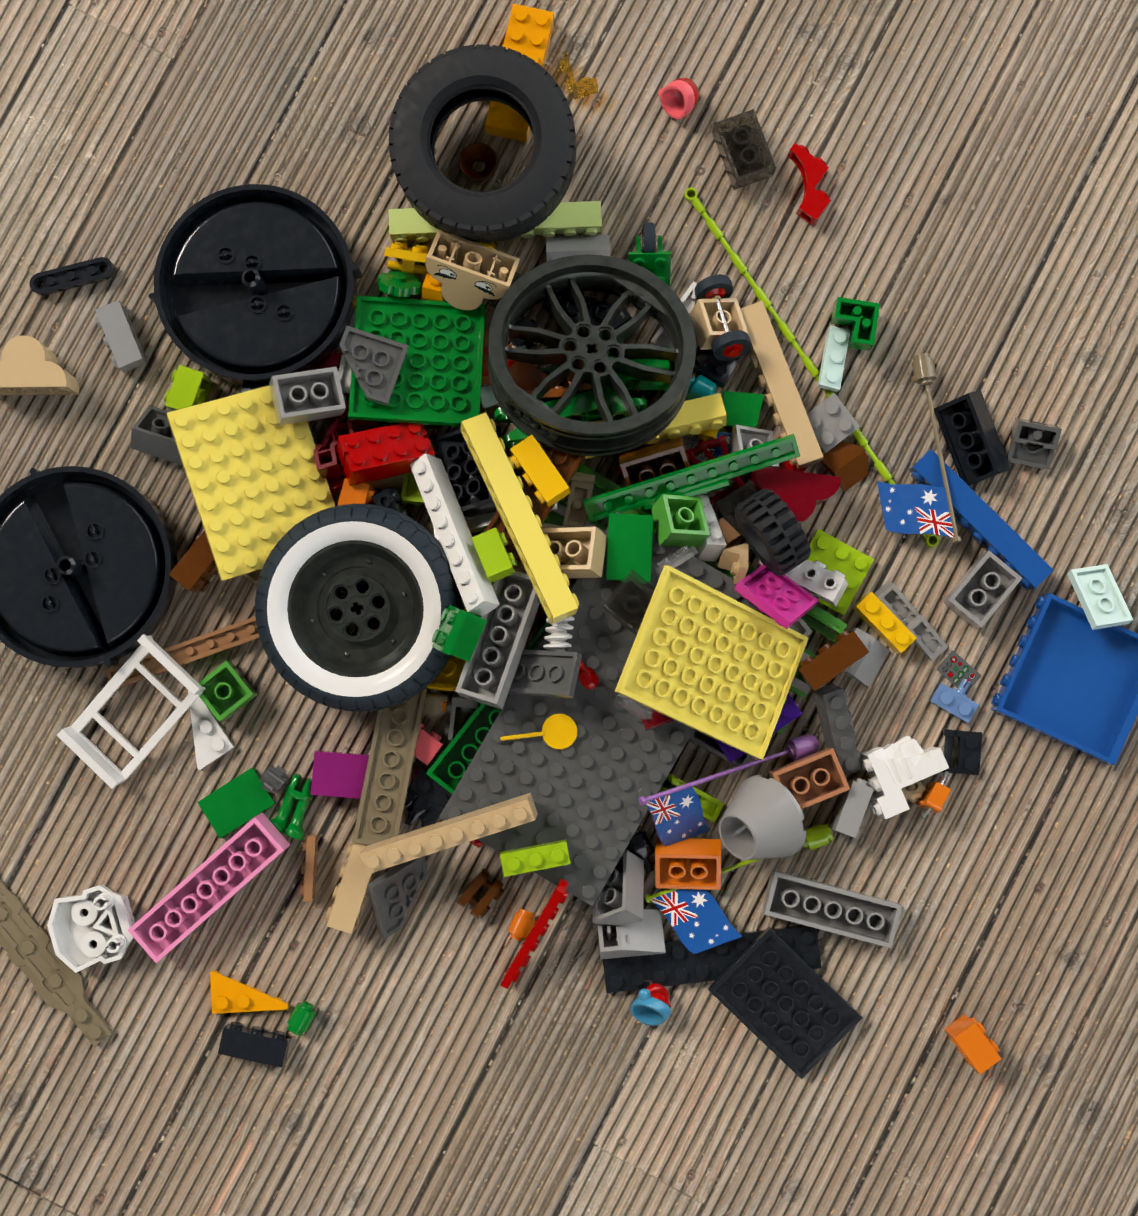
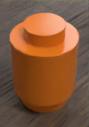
(521, 924)

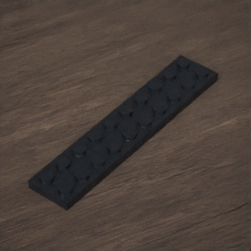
(683, 967)

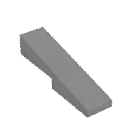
(926, 636)

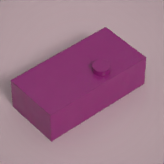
(338, 774)

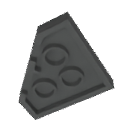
(374, 362)
(395, 893)

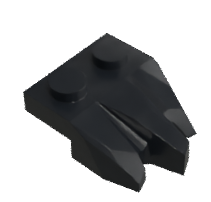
(425, 800)

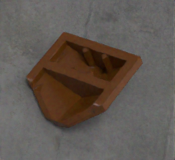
(847, 462)

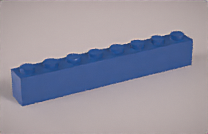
(984, 522)

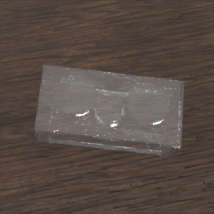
(683, 555)

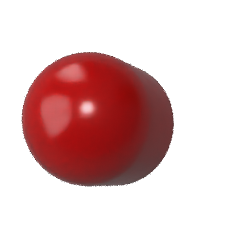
(588, 677)

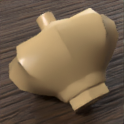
(914, 791)

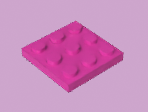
(776, 596)

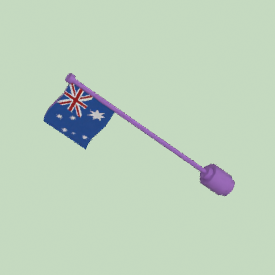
(679, 811)

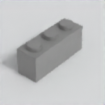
(120, 336)

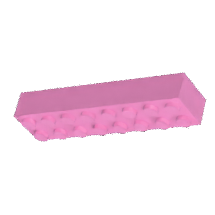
(209, 887)

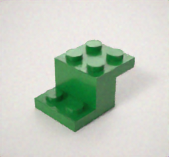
(458, 633)

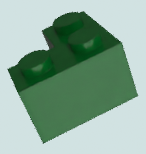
(862, 319)

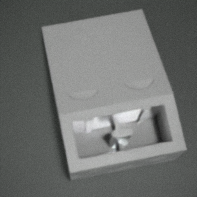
(635, 939)

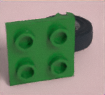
(657, 263)

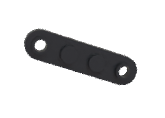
(72, 276)

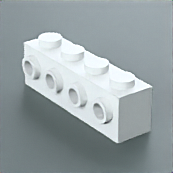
(818, 580)

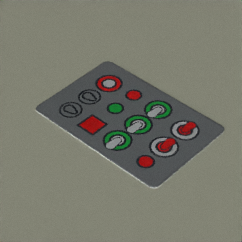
(956, 668)

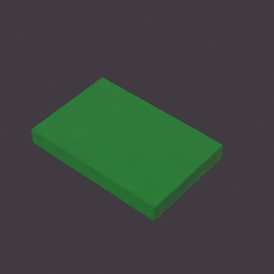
(629, 545)
(236, 802)

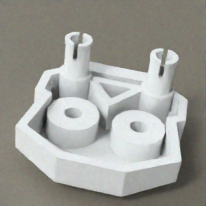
(73, 932)

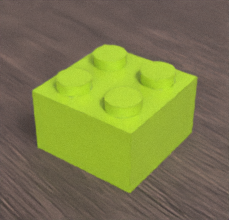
(188, 388)

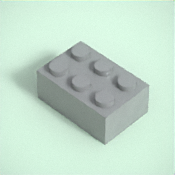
(307, 395)
(982, 589)

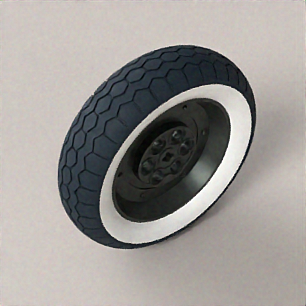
(301, 593)

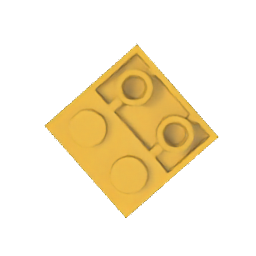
(409, 257)

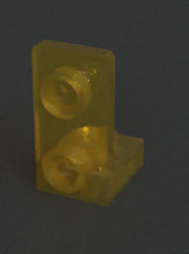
(582, 88)

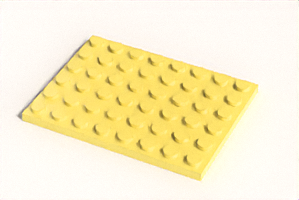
(247, 476)
(711, 663)

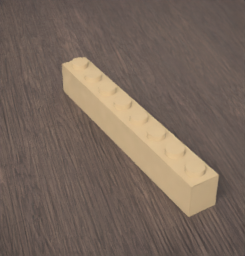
(779, 385)
(448, 833)

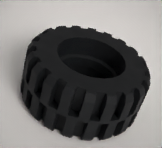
(772, 532)

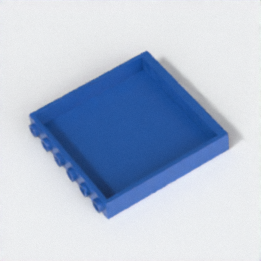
(1073, 680)

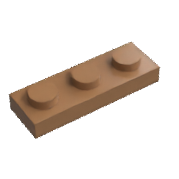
(309, 868)

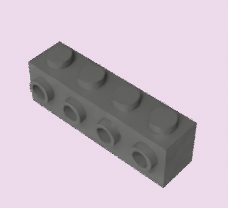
(837, 727)

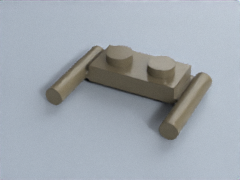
(575, 512)

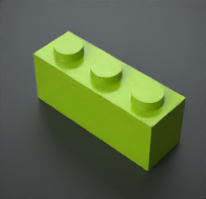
(534, 858)

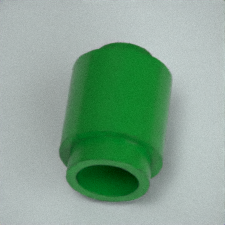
(301, 1018)

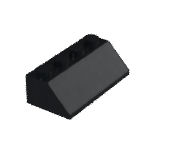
(972, 438)

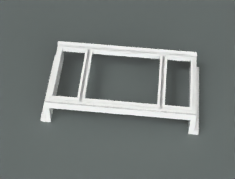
(89, 753)

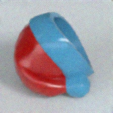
(652, 1005)

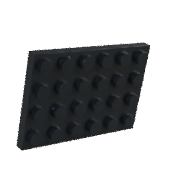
(785, 1002)

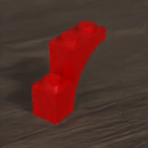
(812, 172)

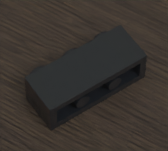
(254, 1044)

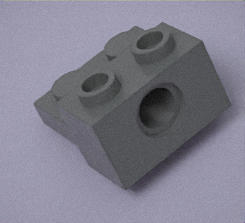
(1033, 432)

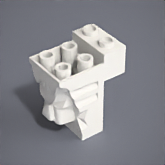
(898, 767)

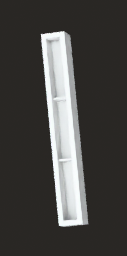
(454, 535)

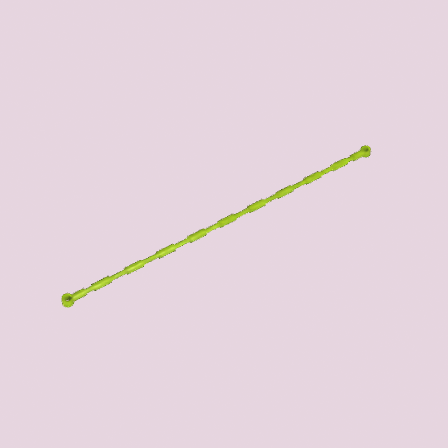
(787, 333)

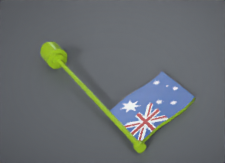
(697, 914)

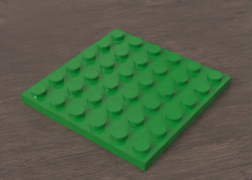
(440, 369)

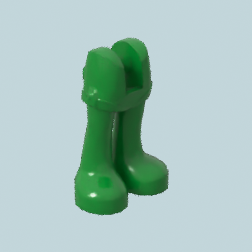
(280, 821)

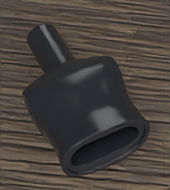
(642, 848)

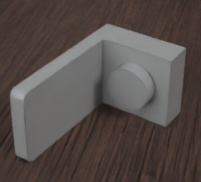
(466, 706)

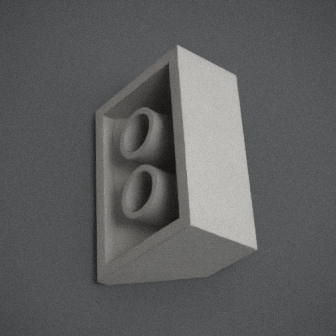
(577, 245)
(623, 893)

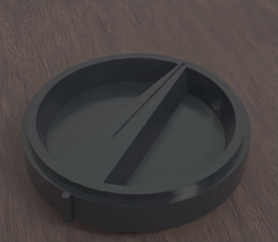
(255, 284)
(81, 567)

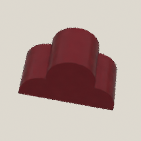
(797, 489)

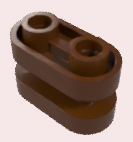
(481, 907)

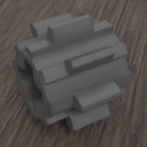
(274, 779)

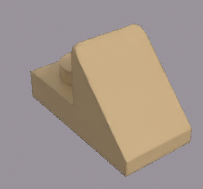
(736, 561)

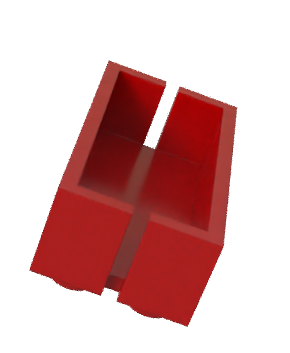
(382, 451)

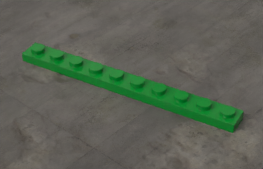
(692, 477)

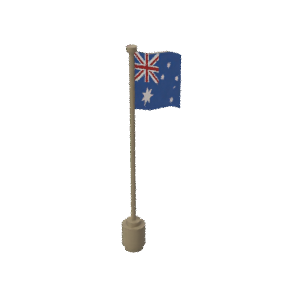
(920, 506)

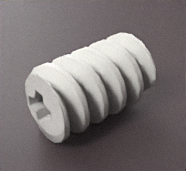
(558, 635)

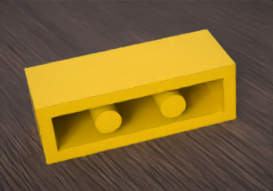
(539, 471)
(884, 622)

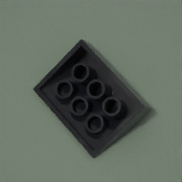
(464, 473)

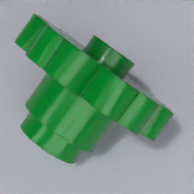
(398, 284)

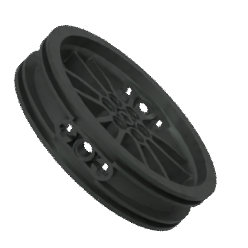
(591, 354)

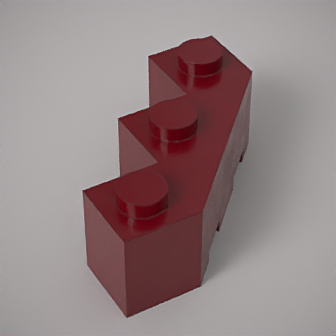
(326, 454)

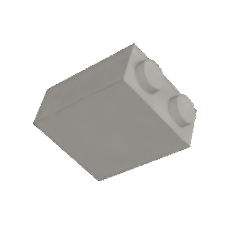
(851, 807)

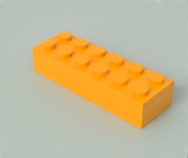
(530, 34)

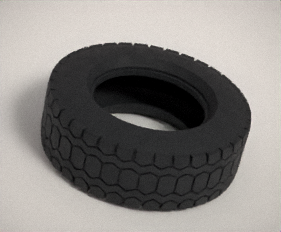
(469, 77)

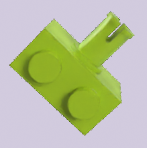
(493, 554)

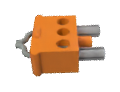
(935, 794)

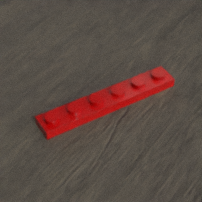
(539, 928)

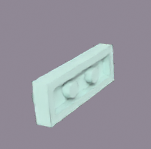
(833, 358)

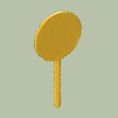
(557, 731)

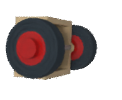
(719, 319)

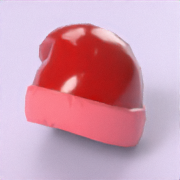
(679, 97)

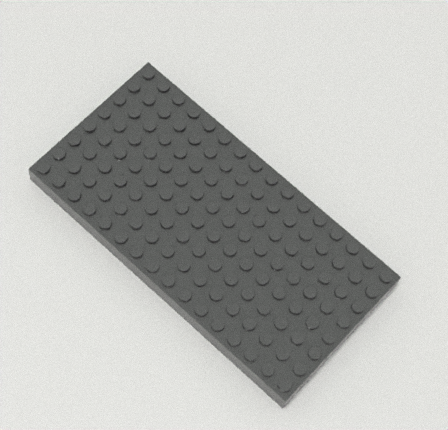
(595, 783)

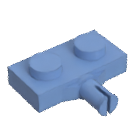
(955, 700)

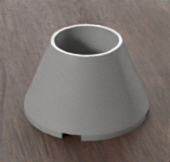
(762, 821)

